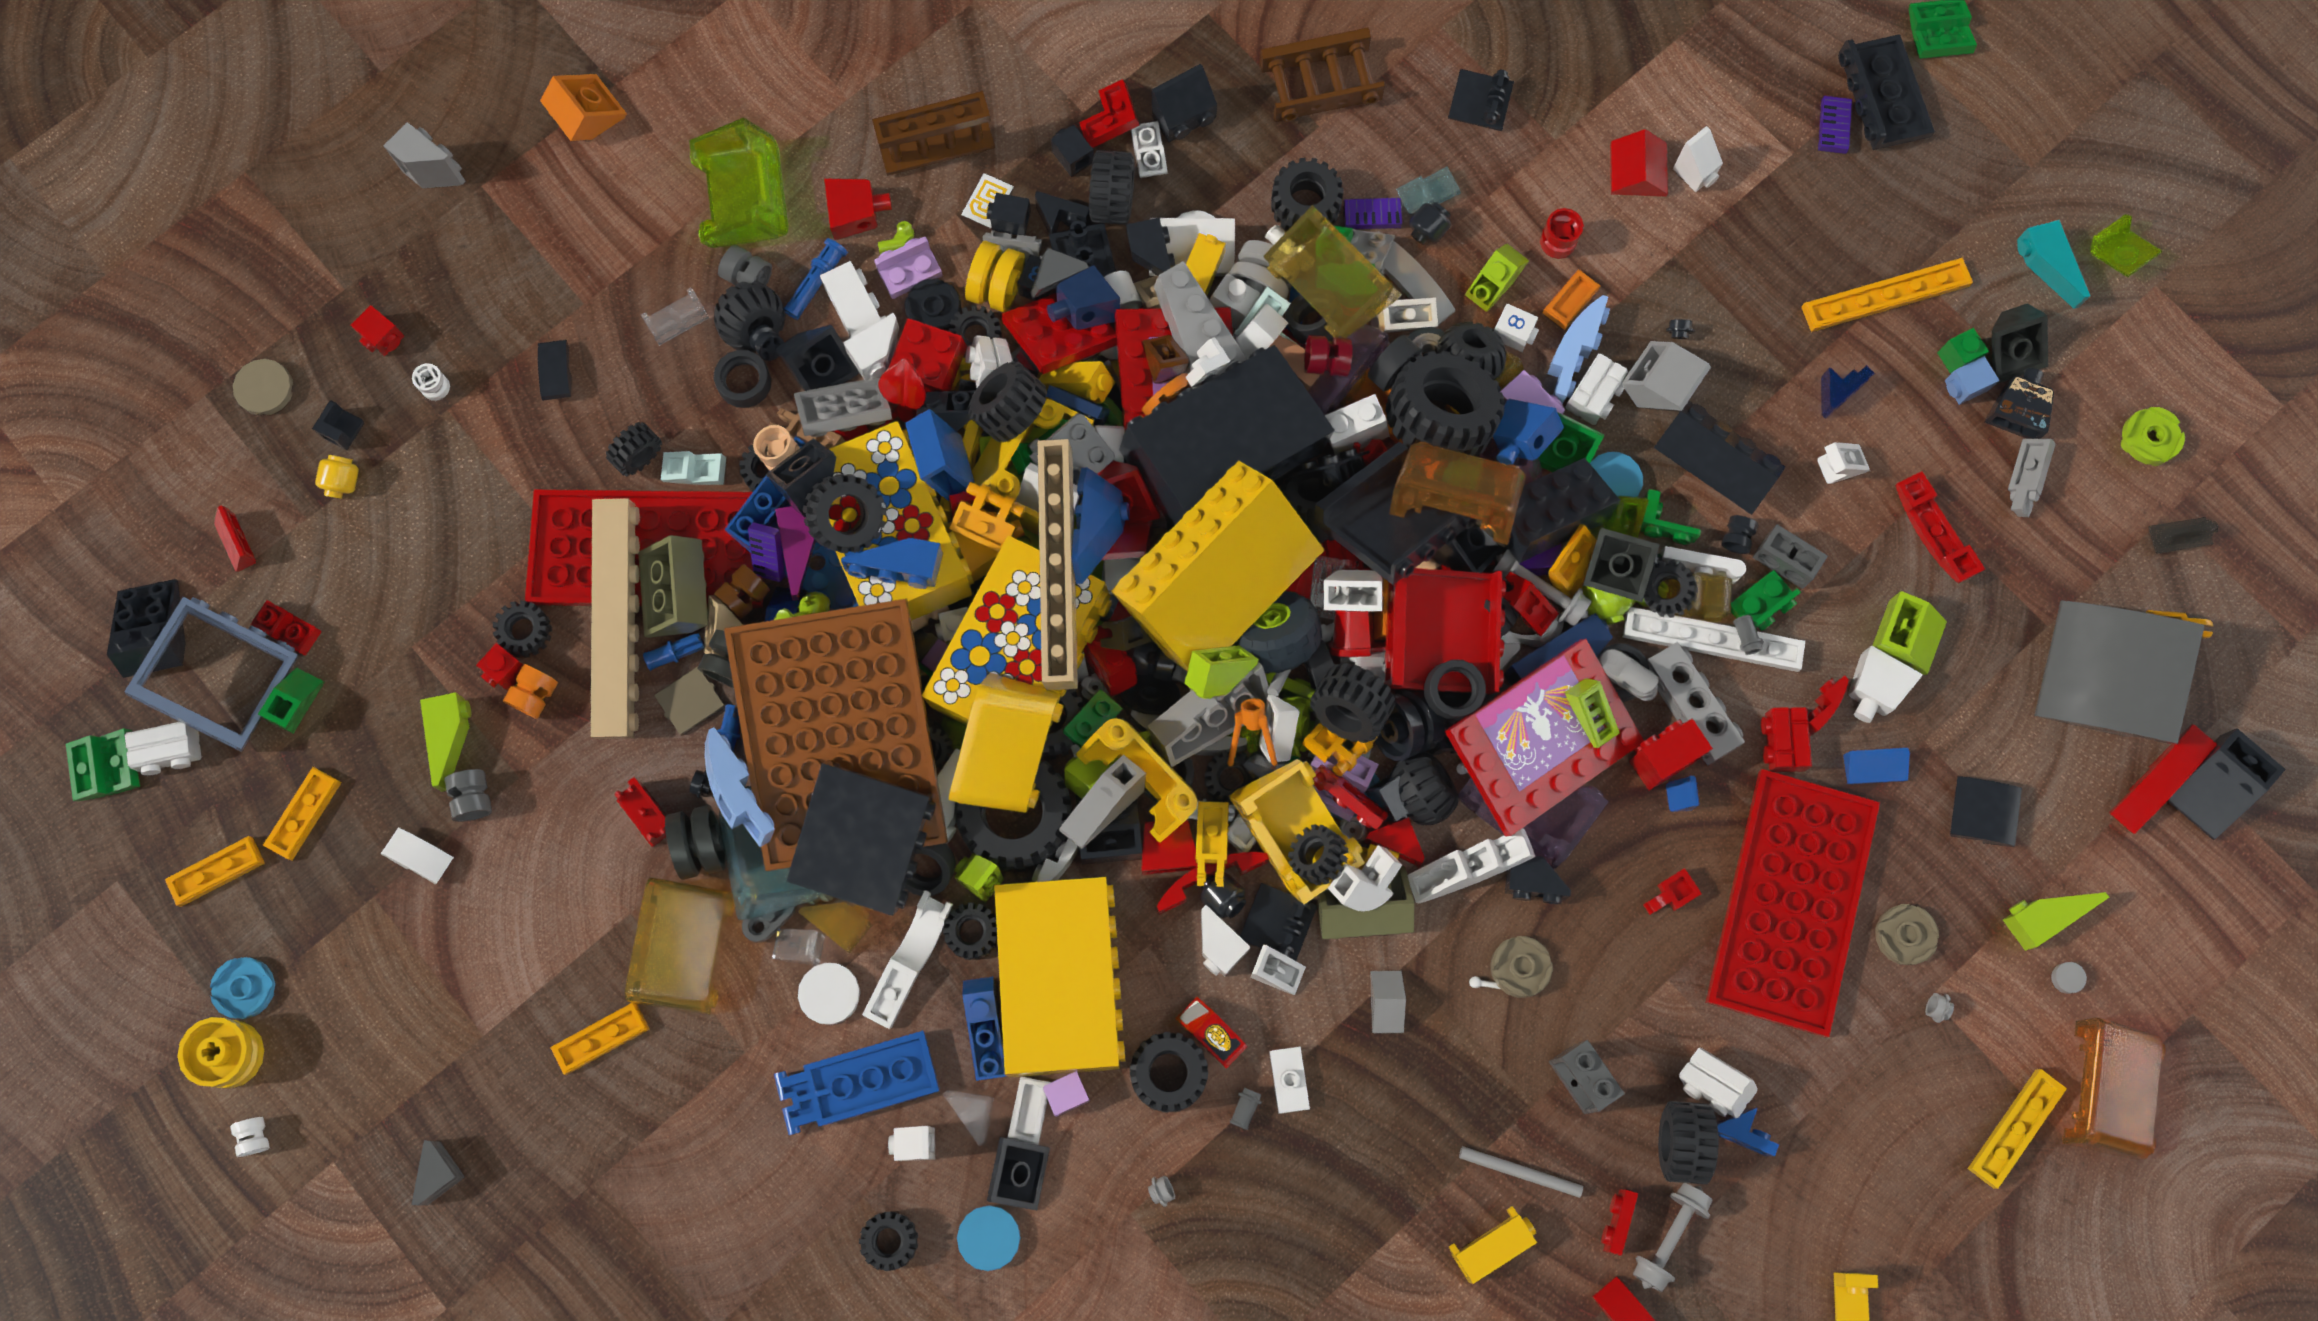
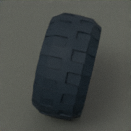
(1284, 634)

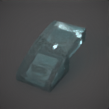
(1434, 188)

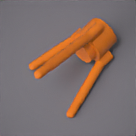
(1254, 718)

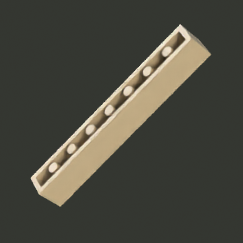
(1056, 565)
(614, 619)

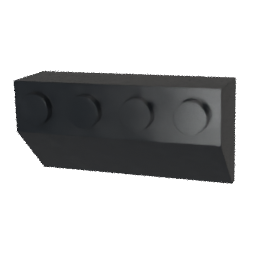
(1720, 457)

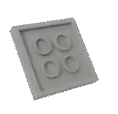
(842, 407)

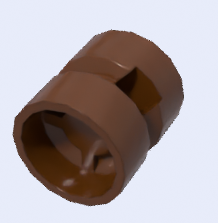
(749, 583)

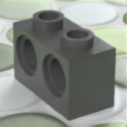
(1790, 556)

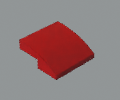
(1133, 542)

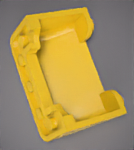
(1004, 744)
(1174, 795)
(1278, 810)

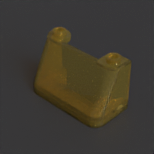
(1330, 274)
(677, 946)

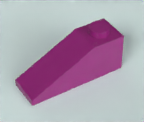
(796, 546)

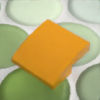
(1573, 563)

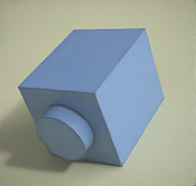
(1971, 380)

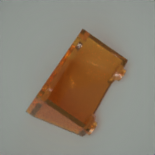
(1459, 486)
(2117, 1090)

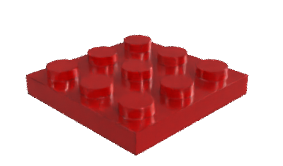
(1057, 342)

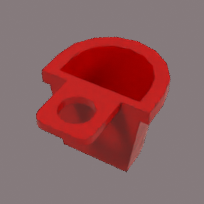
(1354, 635)

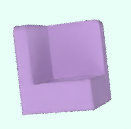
(1066, 1094)

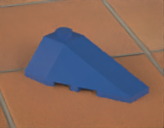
(1099, 522)

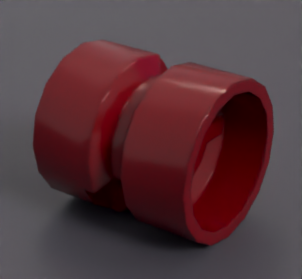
(1318, 352)

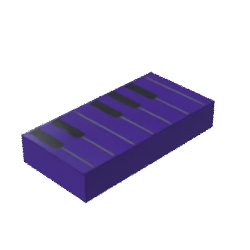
(1835, 124)
(1373, 213)
(766, 551)

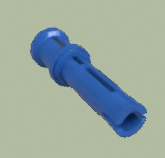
(810, 285)

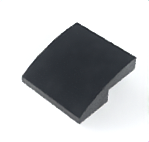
(1986, 811)

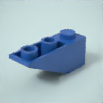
(903, 561)
(984, 1027)

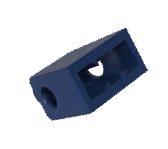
(1085, 300)

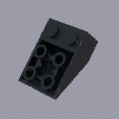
(137, 623)
(2226, 783)
(1116, 841)

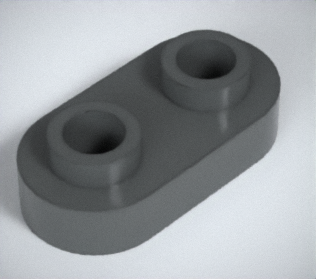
(772, 923)

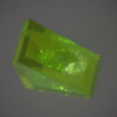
(1628, 516)

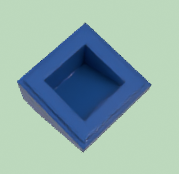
(1682, 794)

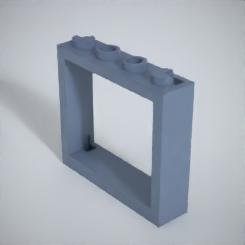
(229, 625)

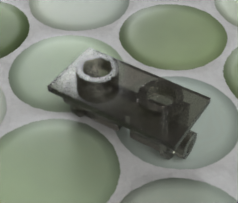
(2182, 534)

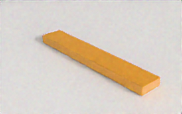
(1887, 294)

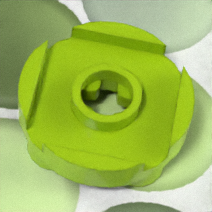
(2150, 452)

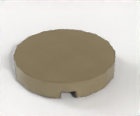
(263, 387)
(1907, 934)
(1521, 967)

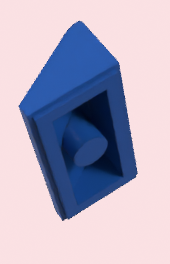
(1877, 765)

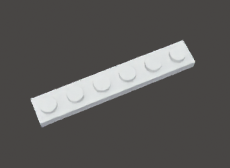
(1711, 639)

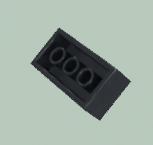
(1556, 506)

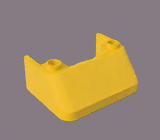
(996, 461)

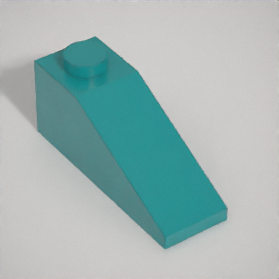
(2052, 259)

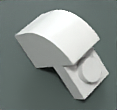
(1366, 887)

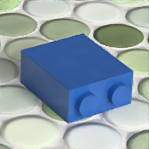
(939, 454)

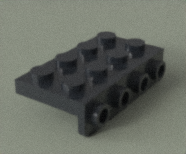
(1885, 91)

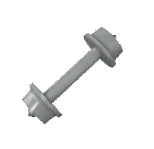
(1573, 608)
(1692, 1201)

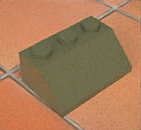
(673, 587)
(1392, 917)

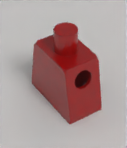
(853, 206)
(1172, 855)

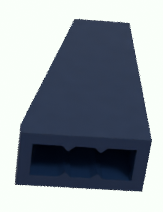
(1592, 628)

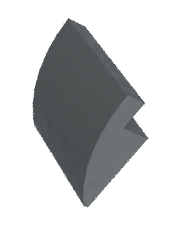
(2119, 671)

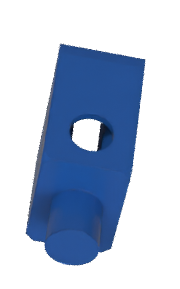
(1526, 430)

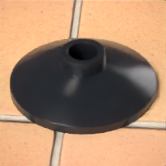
(1151, 695)

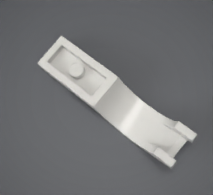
(907, 961)

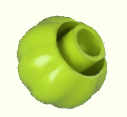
(1607, 605)

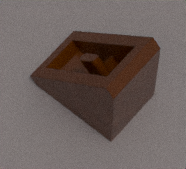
(1165, 358)

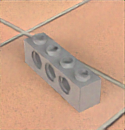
(1696, 684)

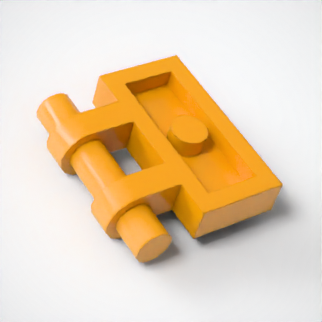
(981, 525)
(1327, 744)

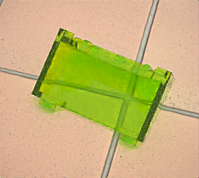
(742, 184)

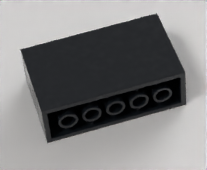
(1246, 415)

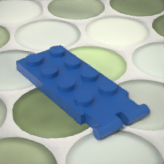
(858, 1082)

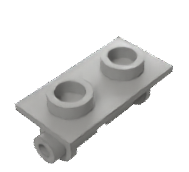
(1024, 244)

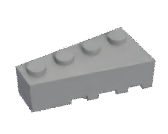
(1192, 316)
(1199, 722)

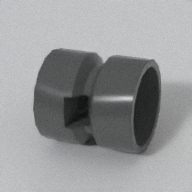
(740, 266)
(468, 795)

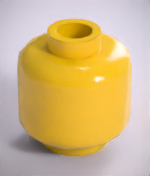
(336, 476)

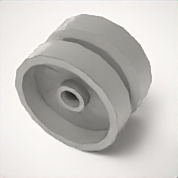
(1253, 271)

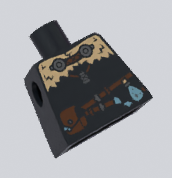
(2023, 406)

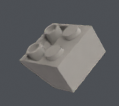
(423, 160)
(1665, 376)

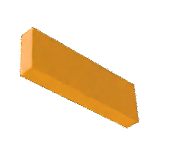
(302, 813)
(214, 871)
(599, 1038)

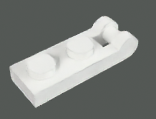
(1705, 564)

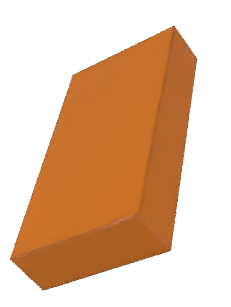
(1571, 299)

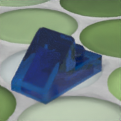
(1837, 390)

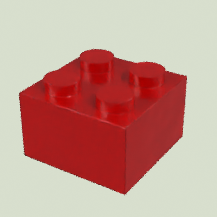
(932, 352)
(1674, 751)

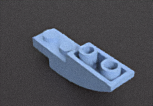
(1576, 345)
(727, 782)

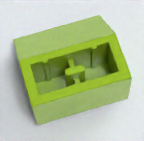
(1910, 631)

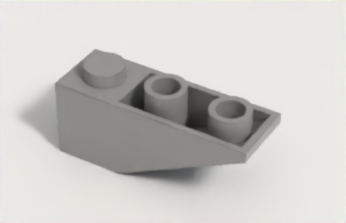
(1105, 801)

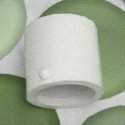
(1125, 288)

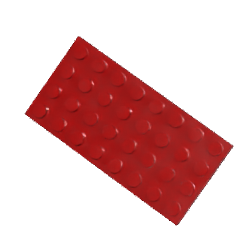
(562, 538)
(1793, 903)

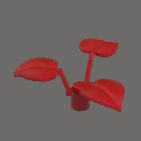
(899, 386)

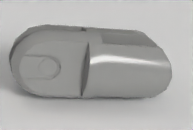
(1629, 674)

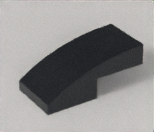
(553, 370)

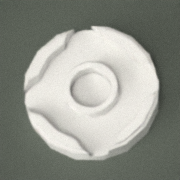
(829, 993)

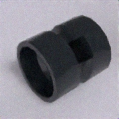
(1163, 667)

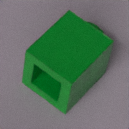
(1962, 350)

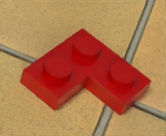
(1116, 118)

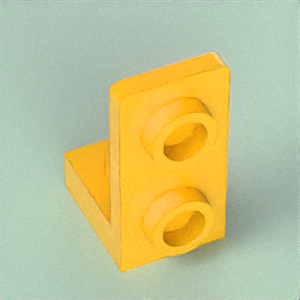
(1852, 1295)

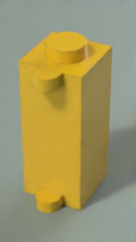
(1205, 260)
(1083, 379)
(1495, 1247)

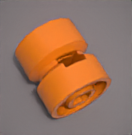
(530, 691)

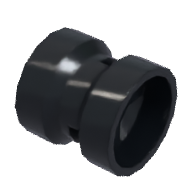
(1740, 534)

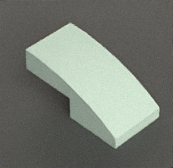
(693, 469)

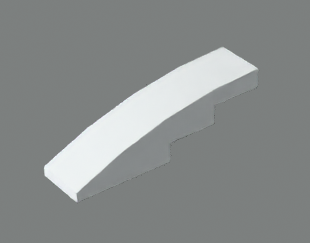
(1470, 866)

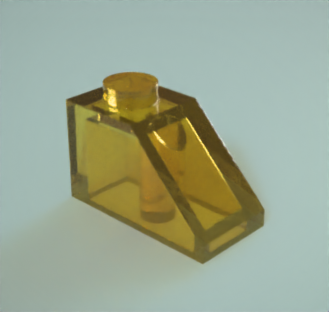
(839, 922)

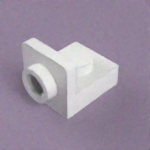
(1211, 361)

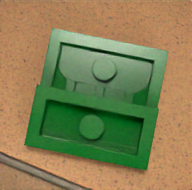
(1941, 28)
(100, 766)

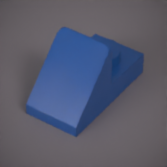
(1738, 1132)

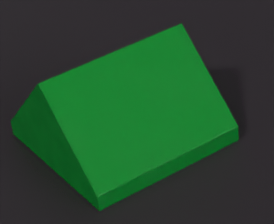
(1571, 445)

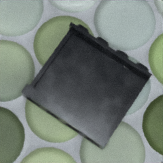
(1362, 523)
(860, 839)

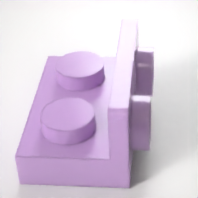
(907, 266)

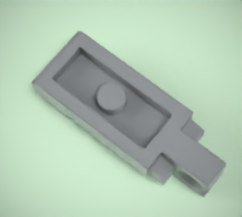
(2030, 474)

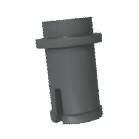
(1748, 635)
(1245, 1108)

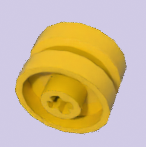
(994, 276)
(220, 1053)

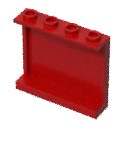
(1442, 619)

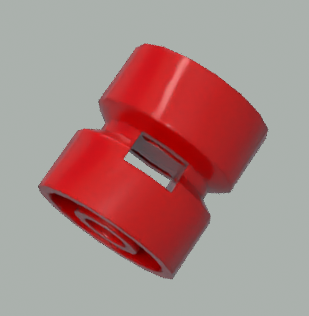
(1561, 233)

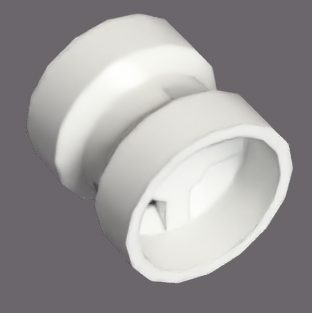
(433, 388)
(250, 1136)

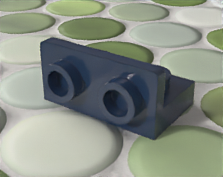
(1081, 405)

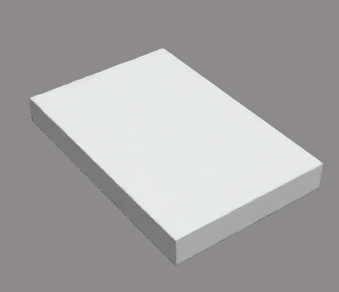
(1184, 233)

